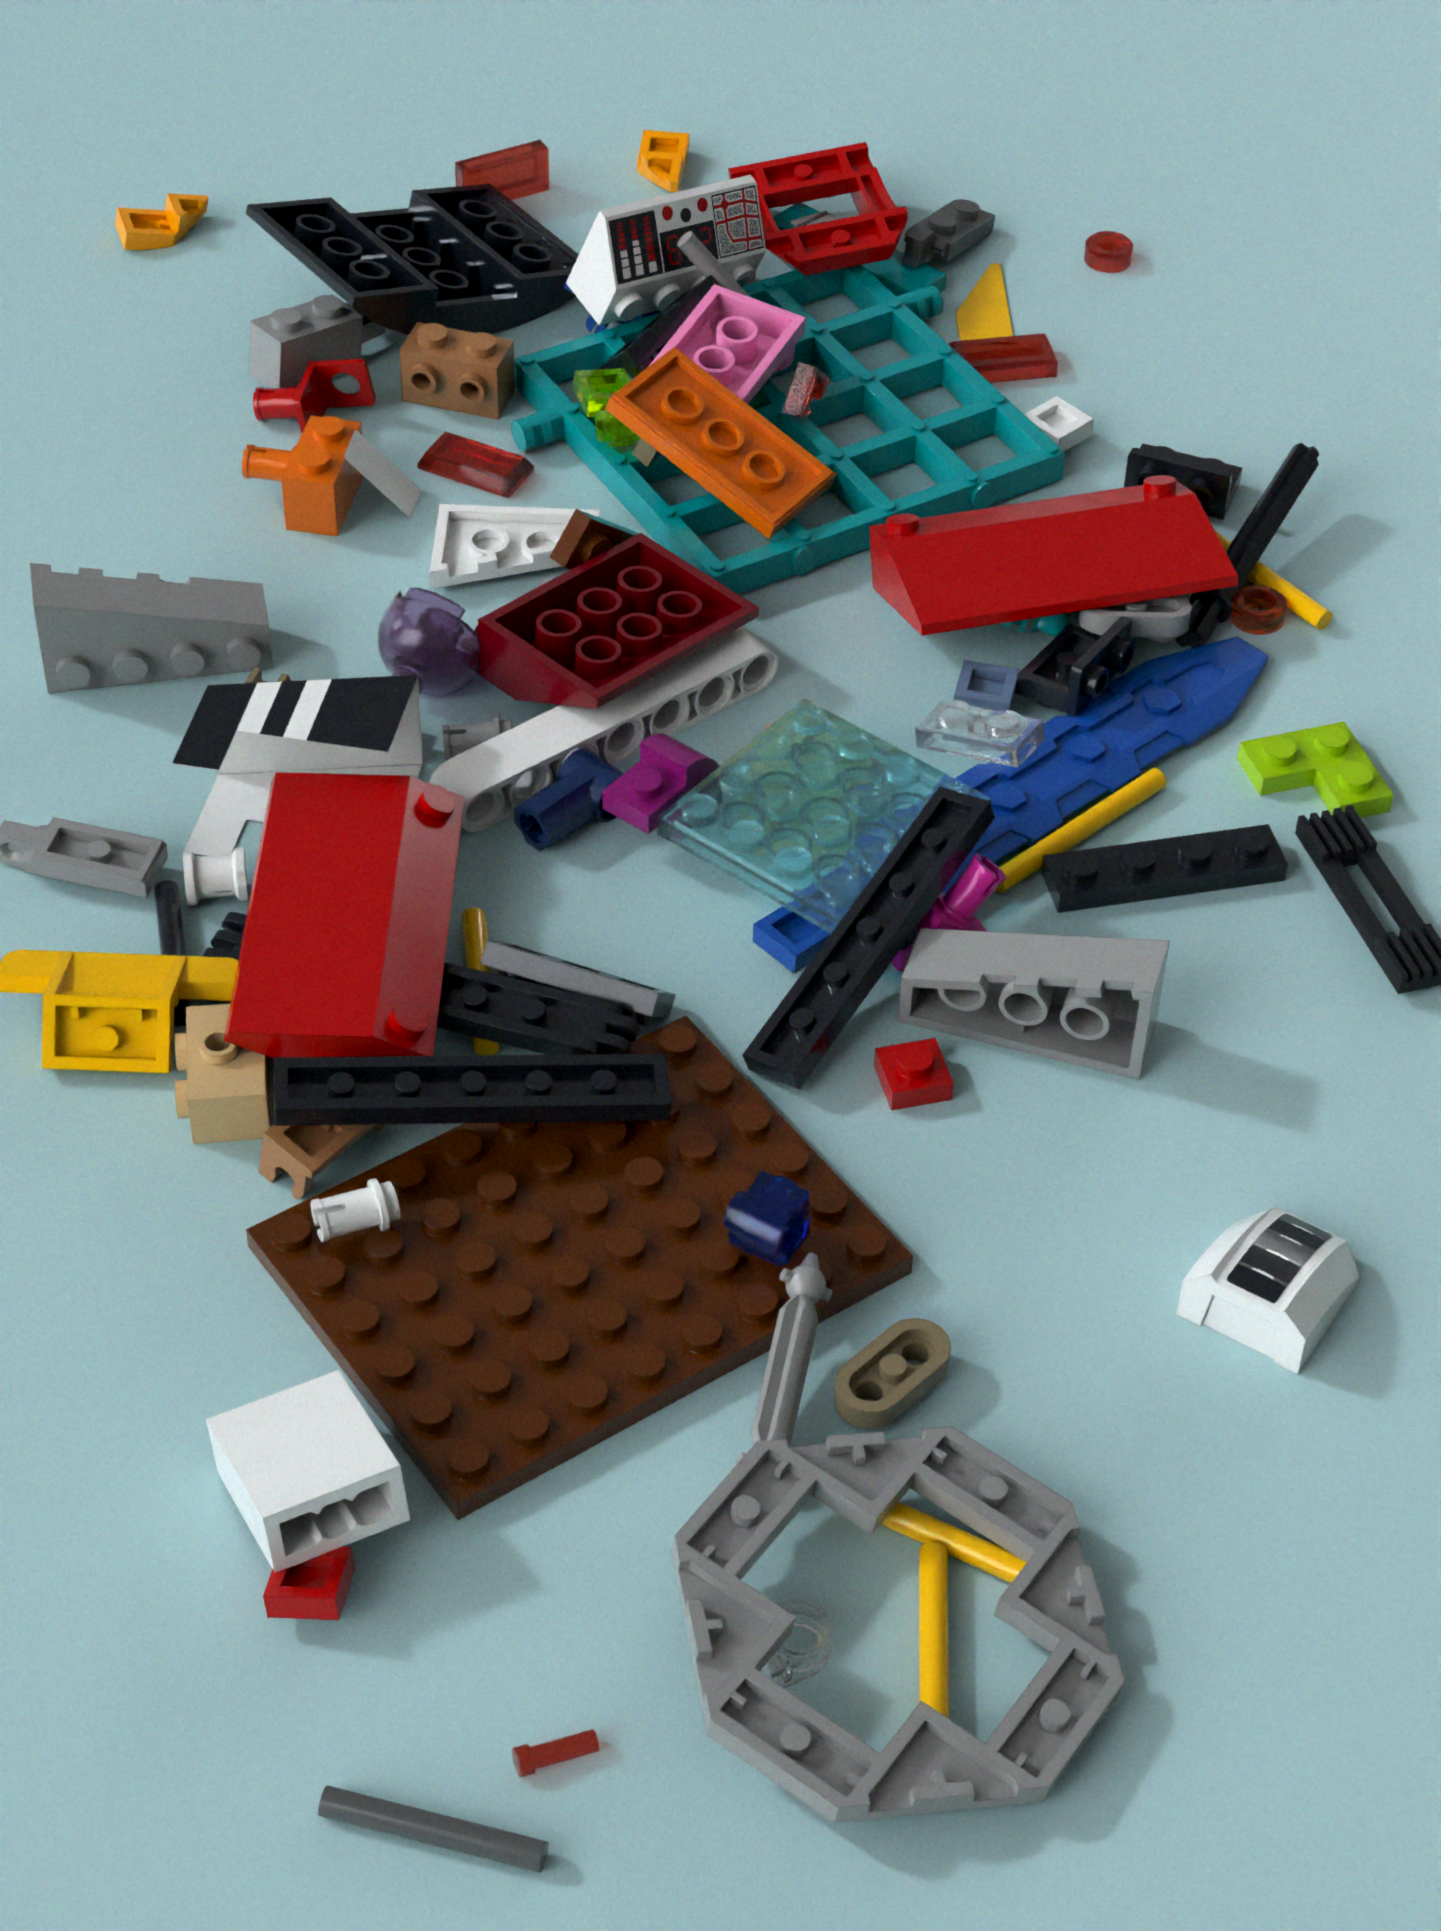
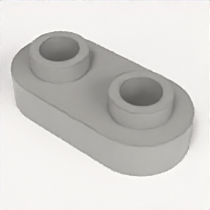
(1155, 618)

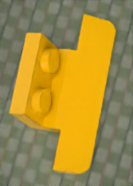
(113, 1006)

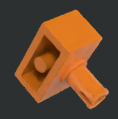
(313, 475)

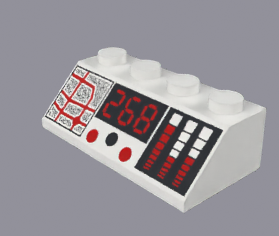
(633, 253)

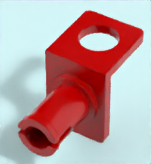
(315, 392)

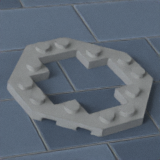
(930, 1759)

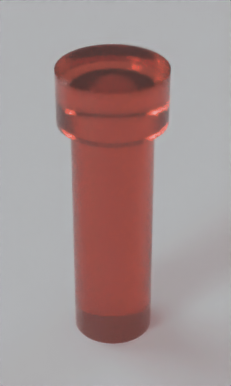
(529, 1758)

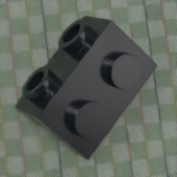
(1076, 666)

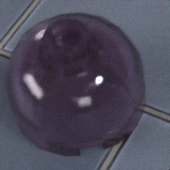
(428, 639)

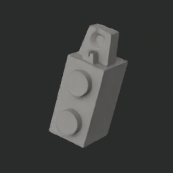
(304, 333)

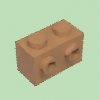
(457, 370)

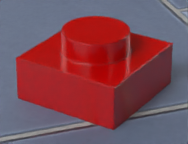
(913, 1074)
(311, 1588)

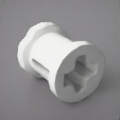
(215, 876)

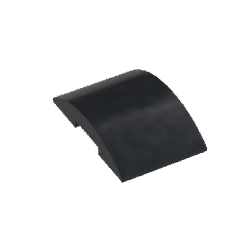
(446, 260)

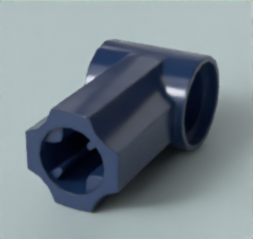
(567, 801)

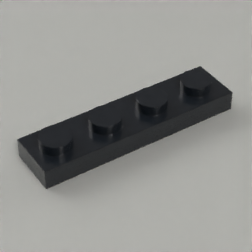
(1163, 868)

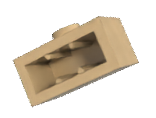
(224, 1084)

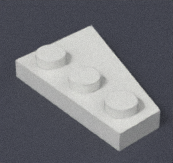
(494, 541)

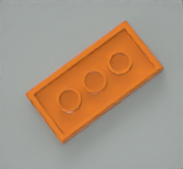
(721, 442)

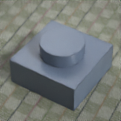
(986, 685)

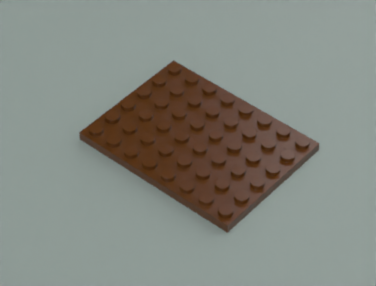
(567, 1273)

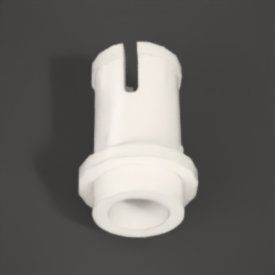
(356, 1210)

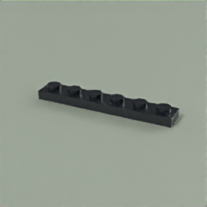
(868, 937)
(470, 1089)

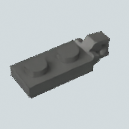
(947, 232)

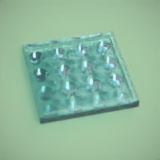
(806, 811)

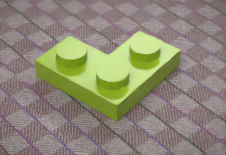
(1319, 757)

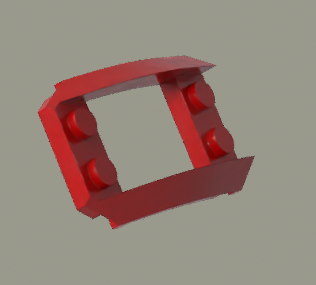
(833, 243)

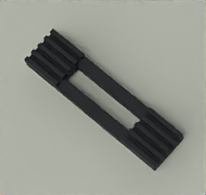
(1343, 840)

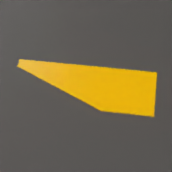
(985, 309)

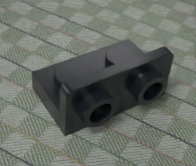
(1208, 478)

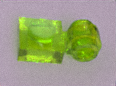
(593, 393)

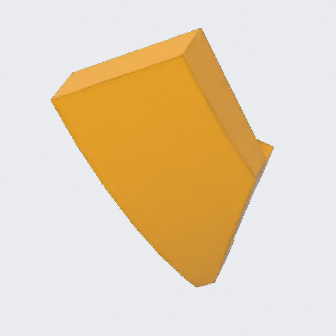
(664, 158)
(160, 228)

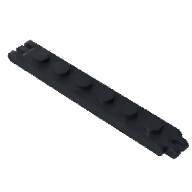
(503, 1008)

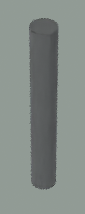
(433, 1828)

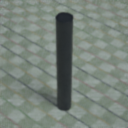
(171, 933)

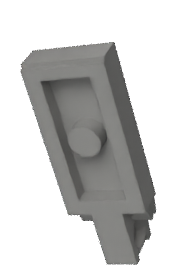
(84, 855)

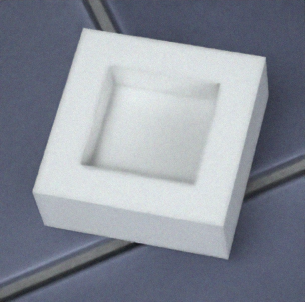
(1062, 422)

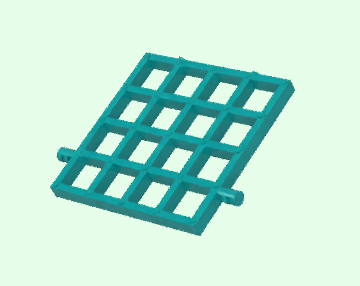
(852, 391)

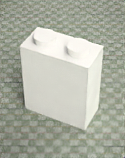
(308, 1470)

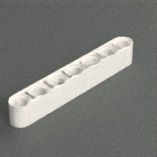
(528, 757)

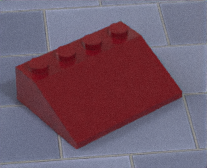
(606, 626)

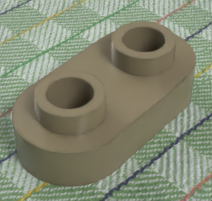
(887, 1378)

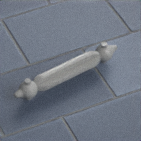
(789, 1353)

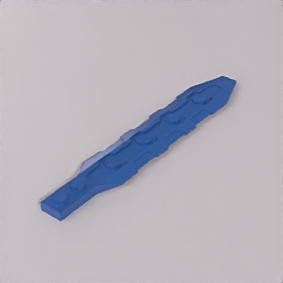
(1082, 758)

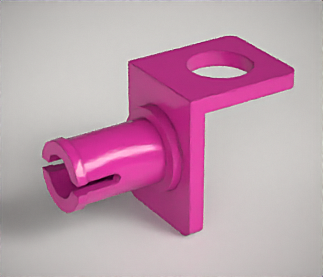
(960, 903)

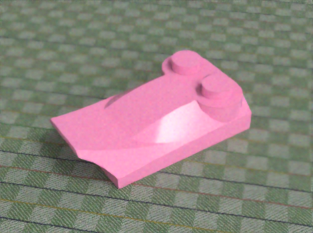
(738, 339)

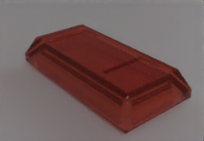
(476, 464)

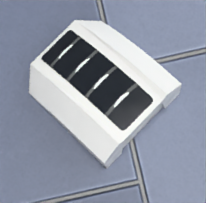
(1271, 1285)

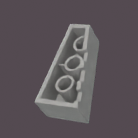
(145, 629)
(1039, 993)

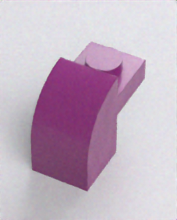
(656, 782)

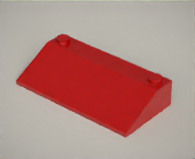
(1047, 557)
(347, 918)

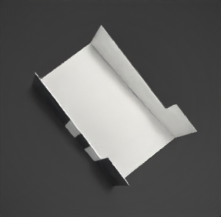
(294, 728)

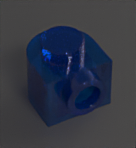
(769, 1218)

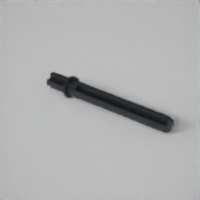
(1251, 541)

